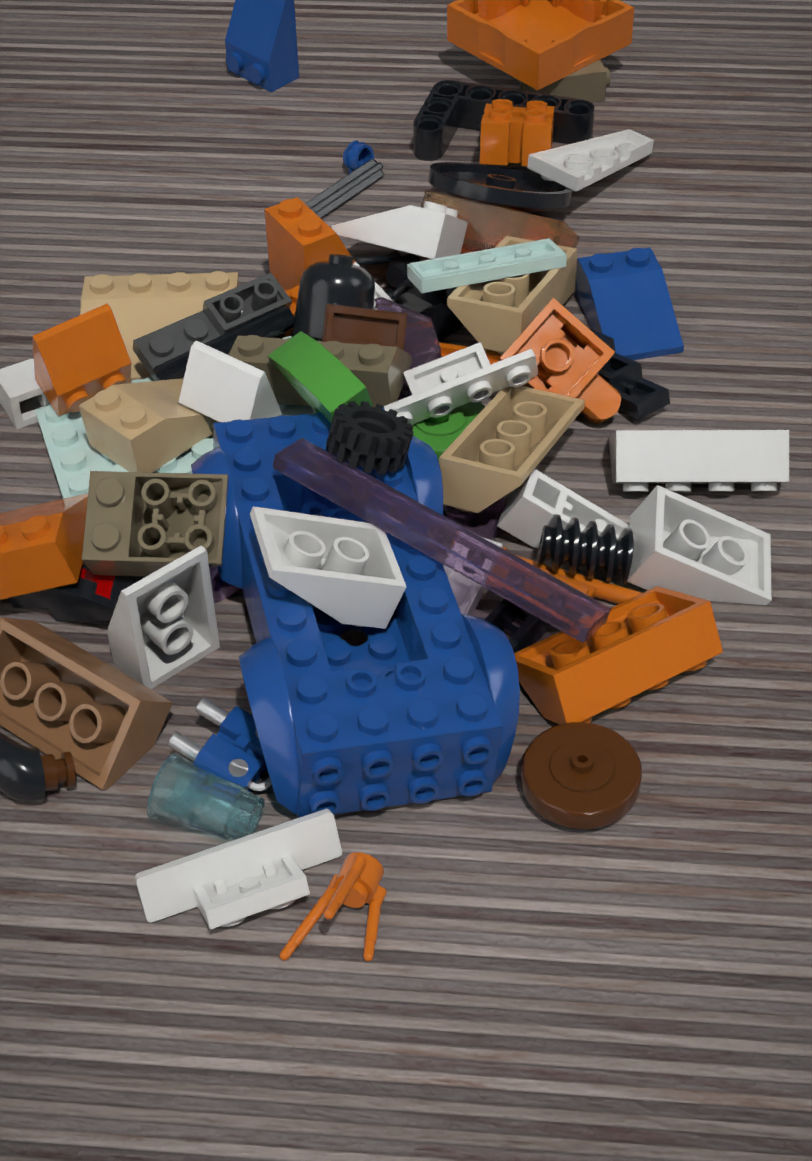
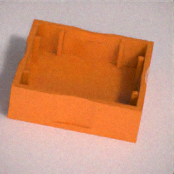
(540, 38)

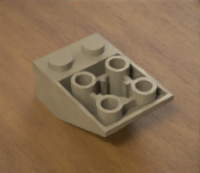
(152, 519)

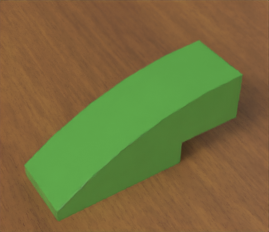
(317, 375)

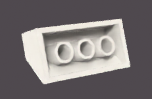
(699, 458)

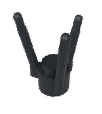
(396, 271)

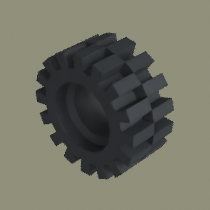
(369, 437)

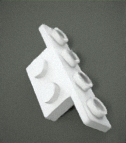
(460, 380)
(242, 874)

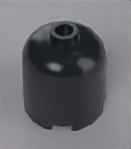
(331, 283)

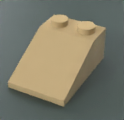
(143, 424)

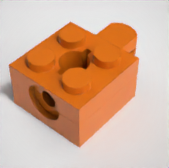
(568, 360)

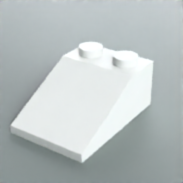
(410, 229)
(698, 551)
(332, 564)
(165, 621)

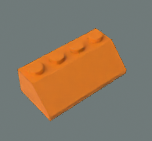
(630, 653)

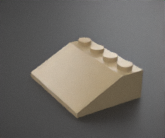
(152, 302)

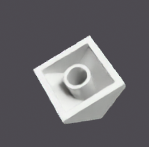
(226, 387)

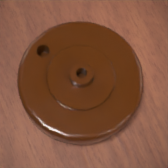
(581, 775)

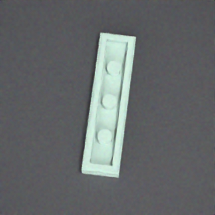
(486, 265)

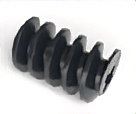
(586, 548)

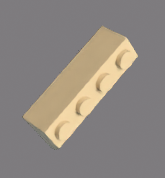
(503, 308)
(504, 445)

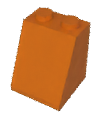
(297, 240)

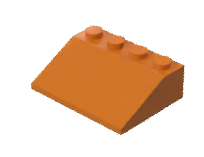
(41, 546)

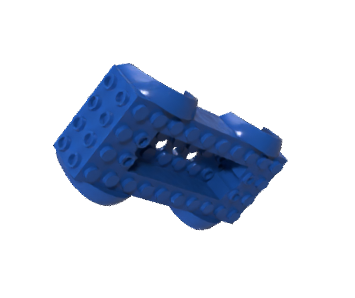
(373, 724)

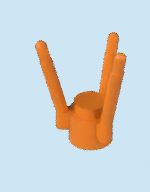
(353, 887)

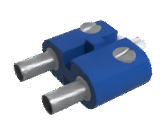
(232, 752)

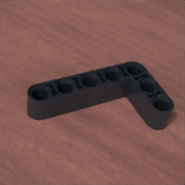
(463, 104)

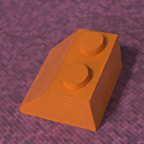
(80, 359)

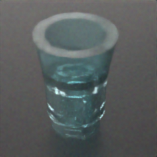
(203, 800)

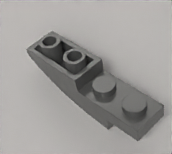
(217, 318)

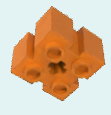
(515, 132)

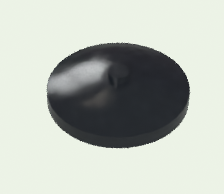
(499, 186)

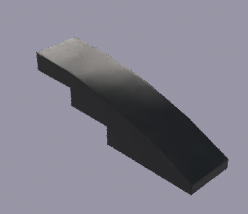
(637, 394)

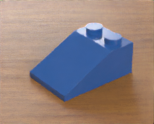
(263, 42)
(629, 301)

